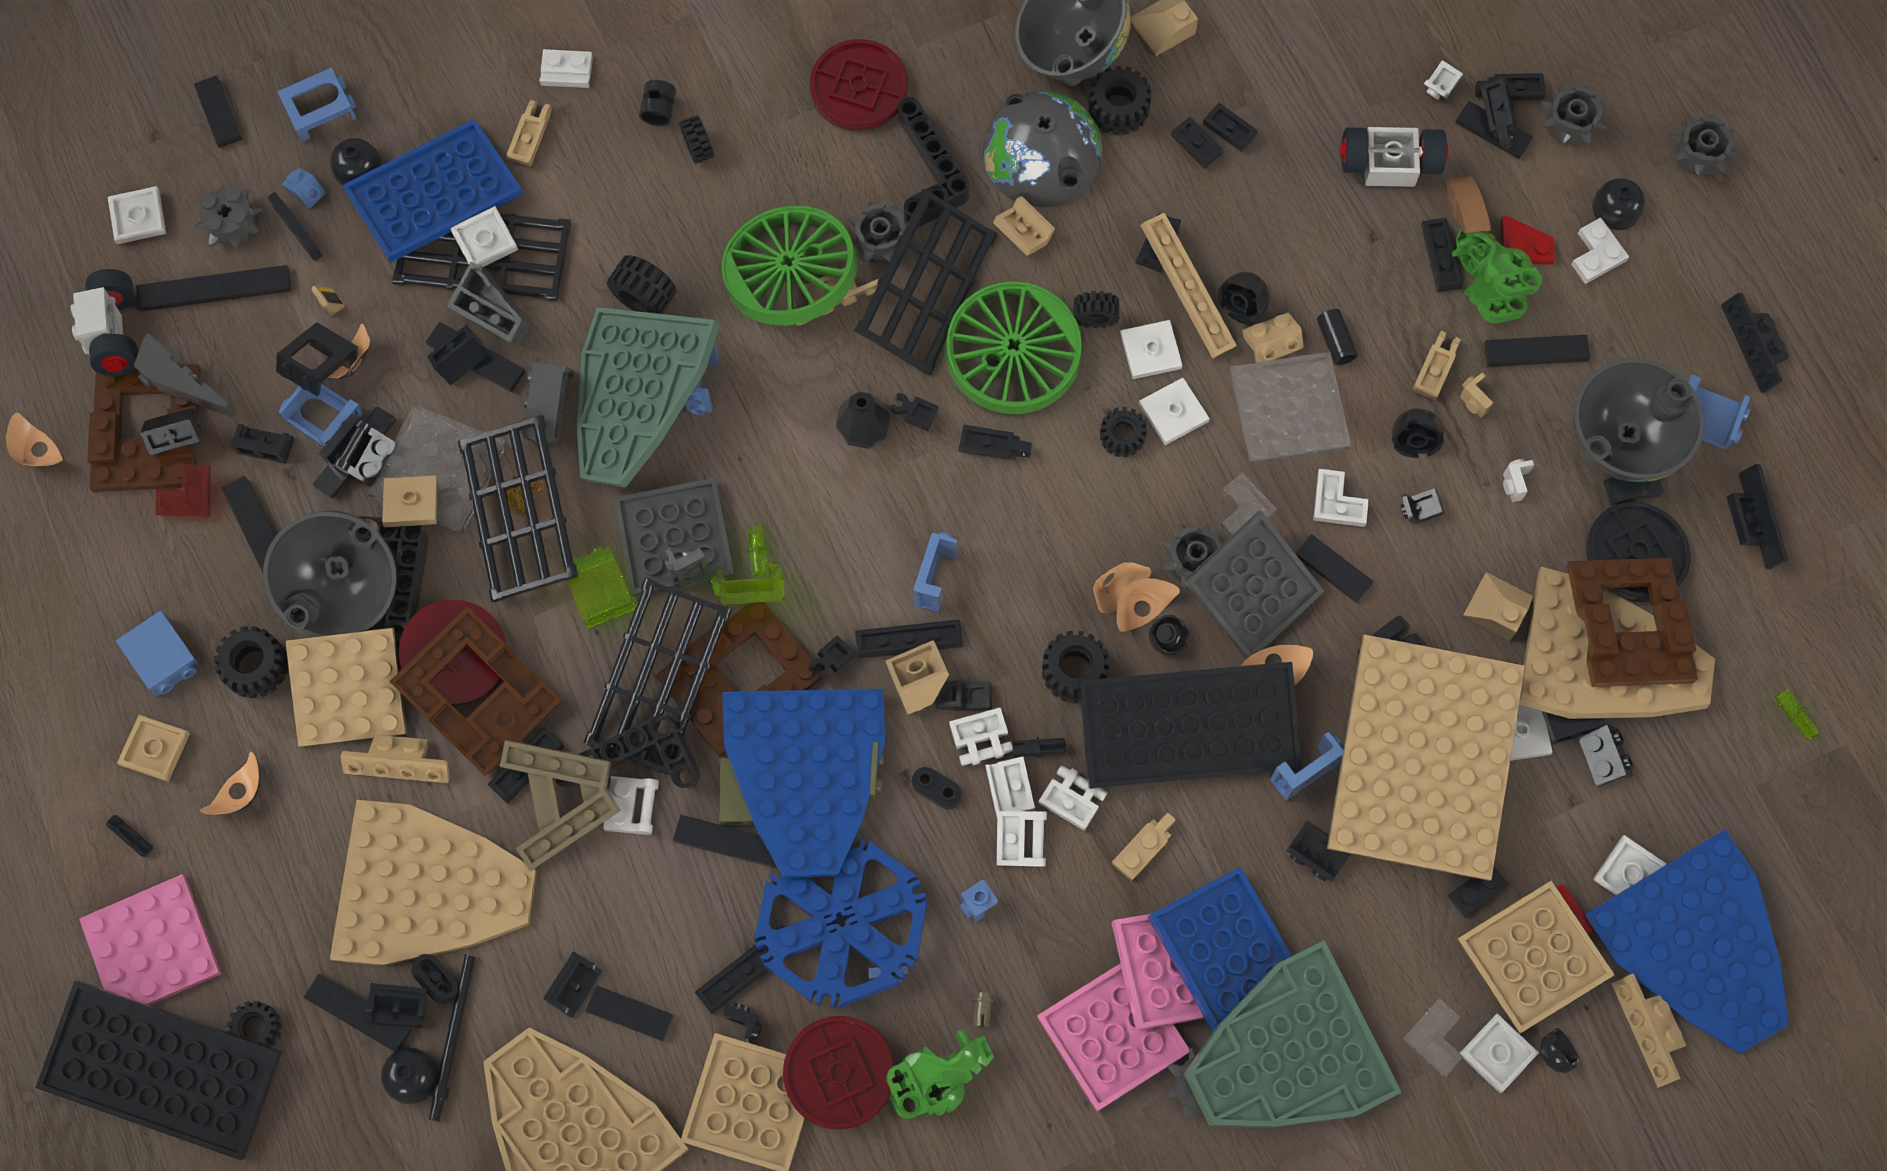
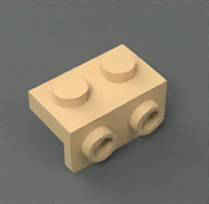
(1025, 226)
(1274, 338)

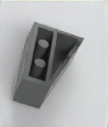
(488, 305)
(546, 398)

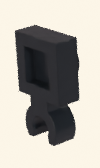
(918, 413)
(833, 656)

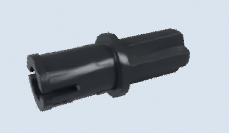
(1038, 747)

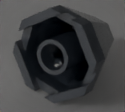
(863, 420)

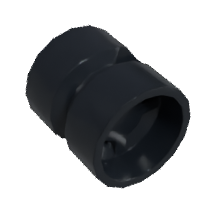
(657, 103)

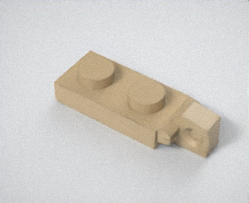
(1144, 847)

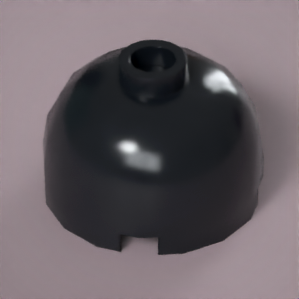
(353, 159)
(1619, 203)
(1244, 296)
(1417, 432)
(409, 1075)

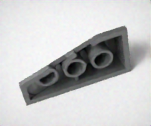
(163, 371)

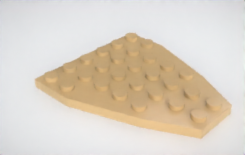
(1557, 668)
(423, 888)
(570, 1113)

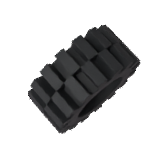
(696, 139)
(1096, 309)
(1123, 446)
(256, 1009)

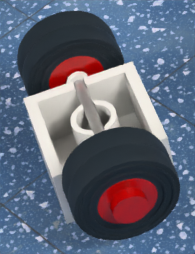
(1393, 154)
(100, 323)

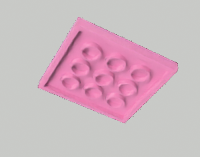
(151, 943)
(1151, 979)
(1101, 1043)

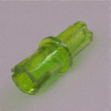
(757, 550)
(1797, 714)

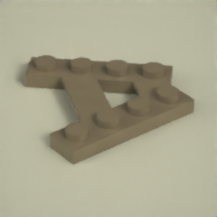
(542, 768)

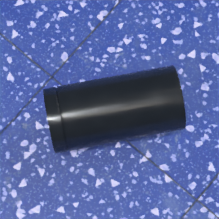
(1337, 337)

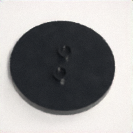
(1638, 532)

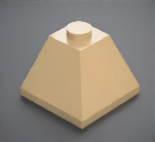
(1165, 24)
(1498, 606)
(918, 676)

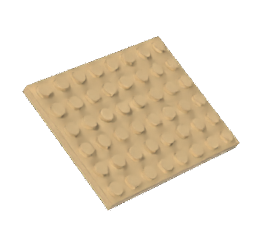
(1426, 757)

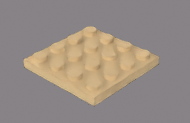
(345, 687)
(1535, 957)
(744, 1106)

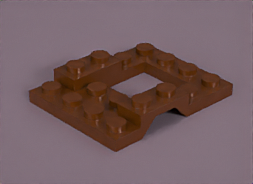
(126, 463)
(749, 621)
(1634, 656)
(505, 715)

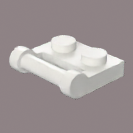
(625, 793)
(1012, 838)

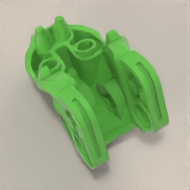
(1499, 275)
(926, 1070)

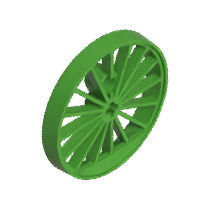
(788, 265)
(999, 350)

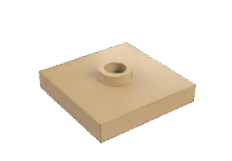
(410, 501)
(153, 748)

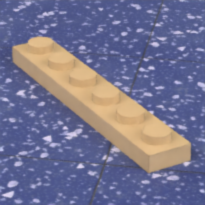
(1188, 285)

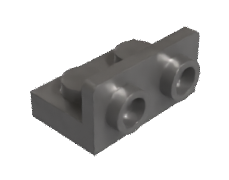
(687, 569)

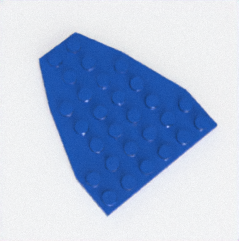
(804, 770)
(1701, 943)

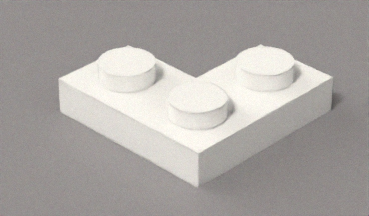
(1604, 252)
(1333, 506)

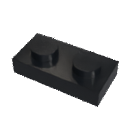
(1230, 127)
(1197, 142)
(1476, 892)

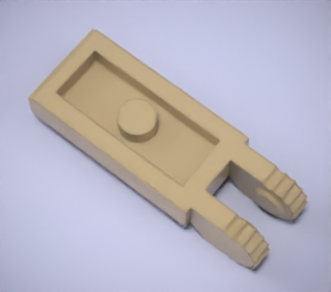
(528, 134)
(1436, 368)

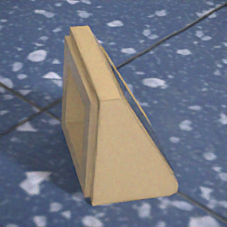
(328, 299)

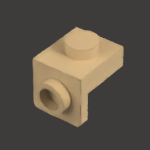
(1474, 398)

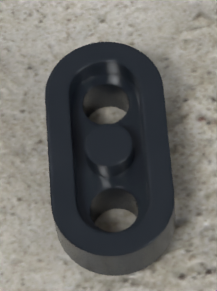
(935, 788)
(436, 979)

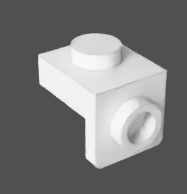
(1443, 81)
(1514, 482)

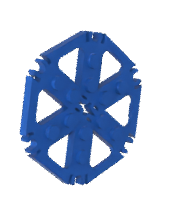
(838, 940)

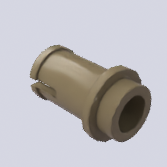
(982, 1009)

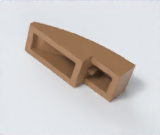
(1467, 204)

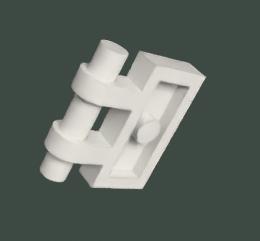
(977, 729)
(1069, 804)

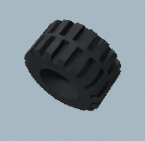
(1123, 83)
(641, 285)
(1073, 646)
(236, 648)

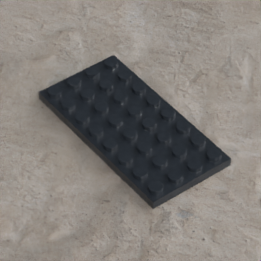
(1189, 724)
(159, 1070)

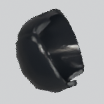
(1168, 634)
(1558, 1052)

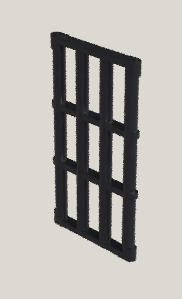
(503, 265)
(905, 296)
(535, 528)
(654, 647)

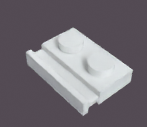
(566, 68)
(1010, 786)

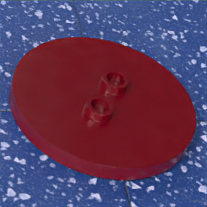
(858, 84)
(466, 675)
(838, 1072)

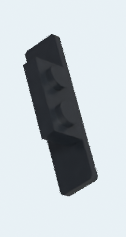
(1757, 340)
(332, 478)
(1756, 517)

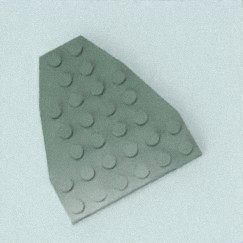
(634, 385)
(1292, 1052)

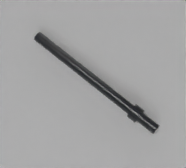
(440, 1091)

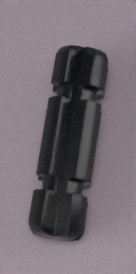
(129, 836)

